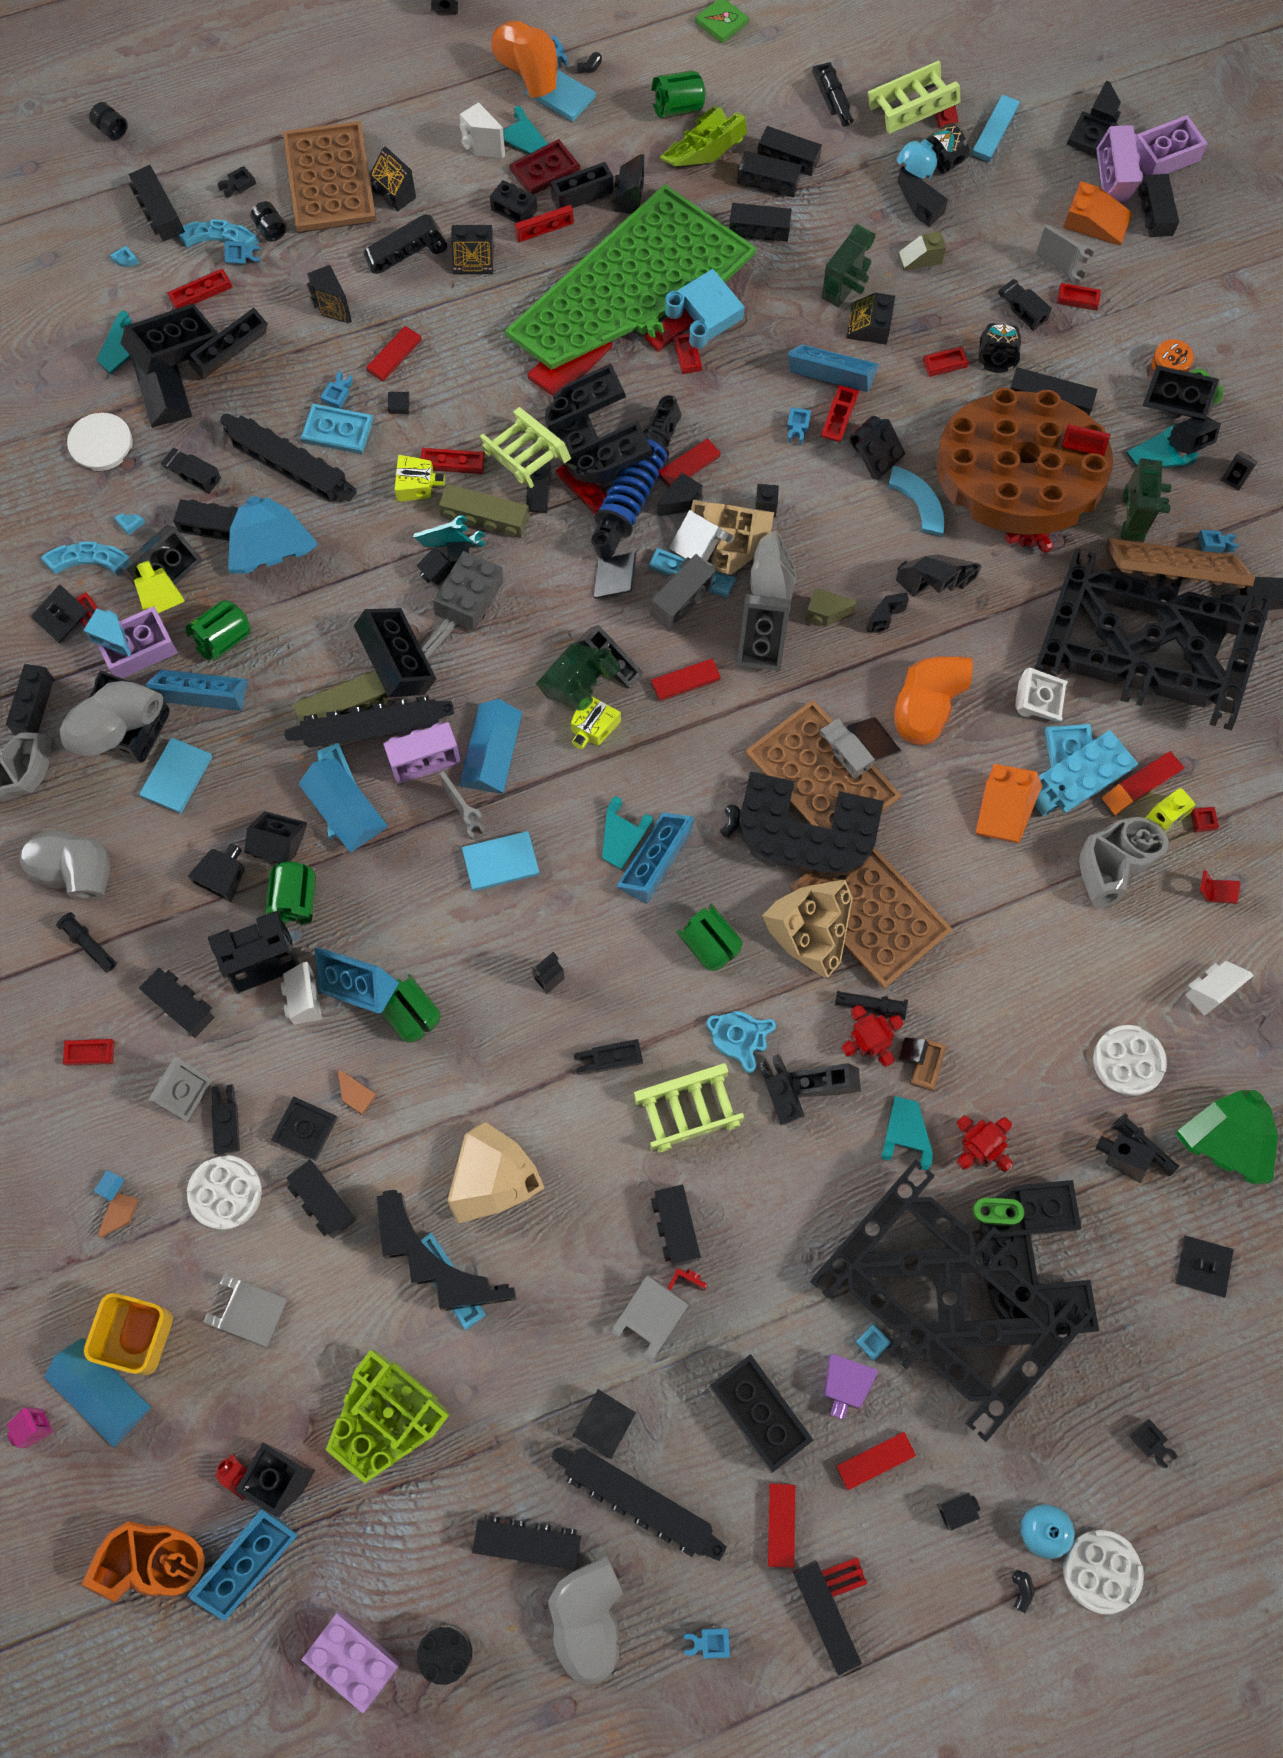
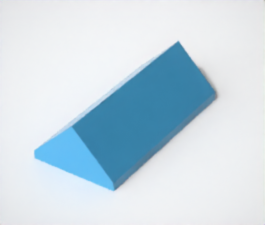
(832, 367)
(199, 689)
(491, 747)
(341, 803)
(656, 855)
(353, 980)
(96, 1393)
(242, 1564)

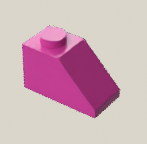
(28, 1427)

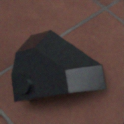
(937, 571)

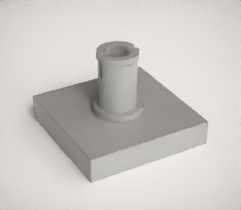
(180, 1089)

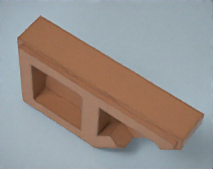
(354, 1093)
(118, 1214)

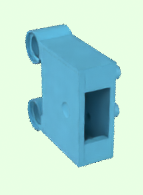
(709, 304)

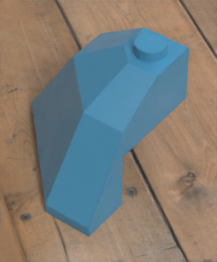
(265, 534)

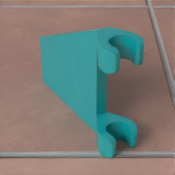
(523, 133)
(113, 353)
(1159, 449)
(449, 532)
(621, 836)
(907, 1130)

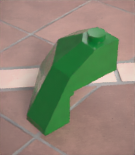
(1236, 1134)

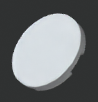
(99, 441)
(1129, 1060)
(224, 1192)
(1103, 1572)

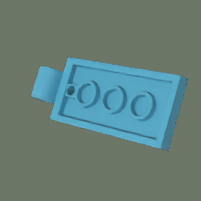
(1084, 774)

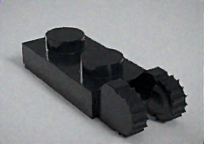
(610, 1057)
(782, 1091)
(225, 1122)

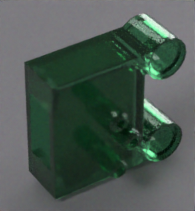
(848, 266)
(1144, 499)
(574, 673)

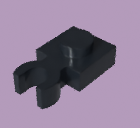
(238, 180)
(1151, 1441)

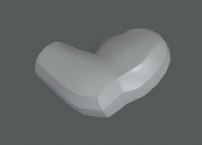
(773, 568)
(107, 715)
(23, 764)
(1117, 852)
(67, 862)
(584, 1623)

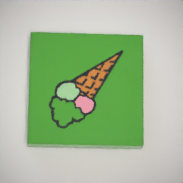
(722, 20)

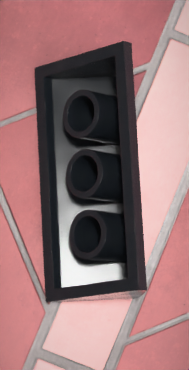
(163, 395)

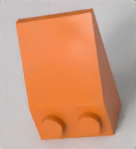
(1097, 214)
(1008, 802)

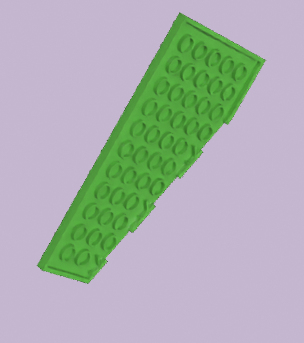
(628, 278)

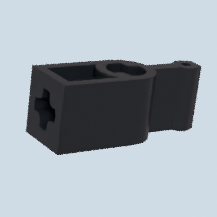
(1026, 304)
(192, 470)
(548, 972)

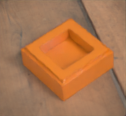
(1117, 799)

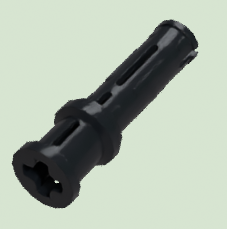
(833, 90)
(80, 935)
(884, 1005)
(1124, 1124)

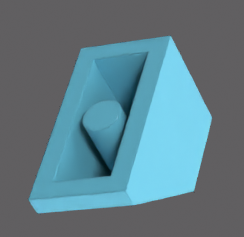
(107, 631)

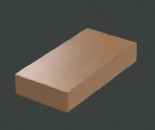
(926, 1075)

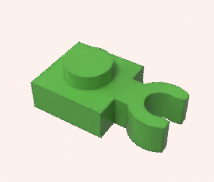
(650, 327)

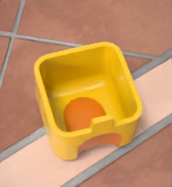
(128, 1334)

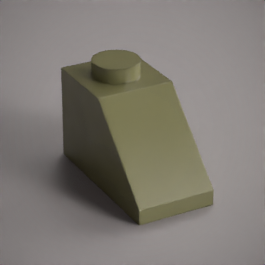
(923, 251)
(828, 608)

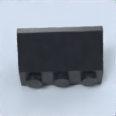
(1181, 392)
(165, 551)

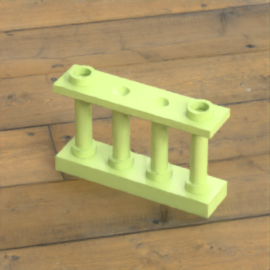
(920, 108)
(534, 431)
(692, 1083)

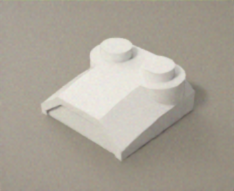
(1040, 695)

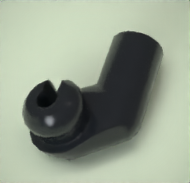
(591, 64)
(733, 813)
(1026, 1590)

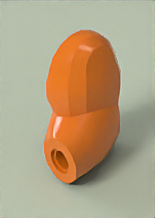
(528, 54)
(926, 696)
(145, 1559)

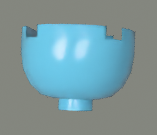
(919, 158)
(1036, 1529)

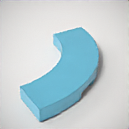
(218, 231)
(924, 497)
(85, 553)

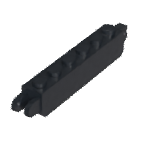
(287, 459)
(369, 723)
(640, 1501)

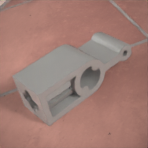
(847, 748)

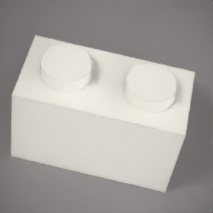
(481, 133)
(1217, 986)
(301, 994)

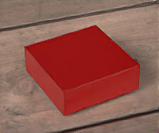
(1204, 819)

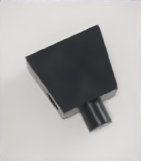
(219, 872)
(1135, 1158)

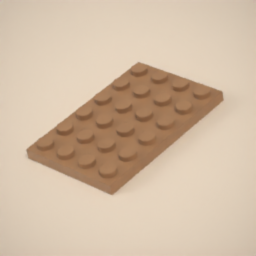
(329, 176)
(1179, 562)
(803, 755)
(887, 920)

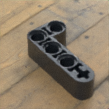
(404, 243)

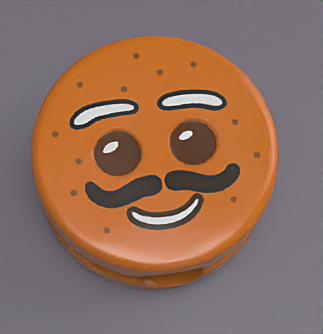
(1174, 355)

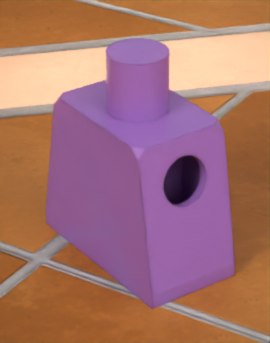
(847, 1384)

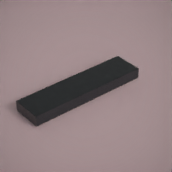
(827, 1617)

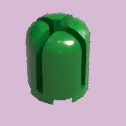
(678, 93)
(219, 629)
(291, 892)
(711, 939)
(418, 1003)

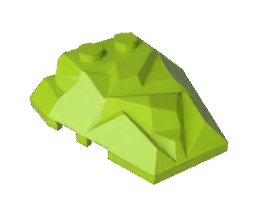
(383, 1417)

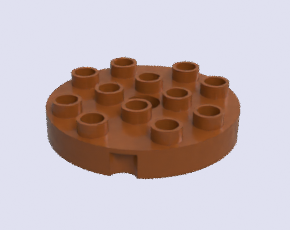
(984, 471)

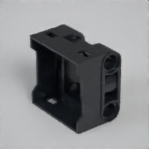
(139, 741)
(254, 953)

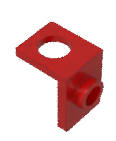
(1219, 890)
(690, 1277)

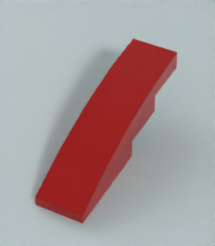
(840, 413)

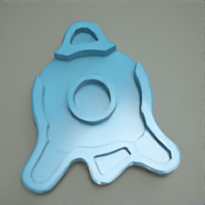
(739, 1036)

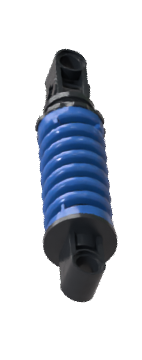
(634, 482)

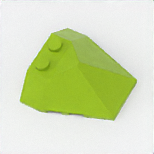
(708, 139)

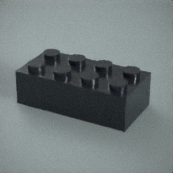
(167, 338)
(394, 652)
(761, 1413)

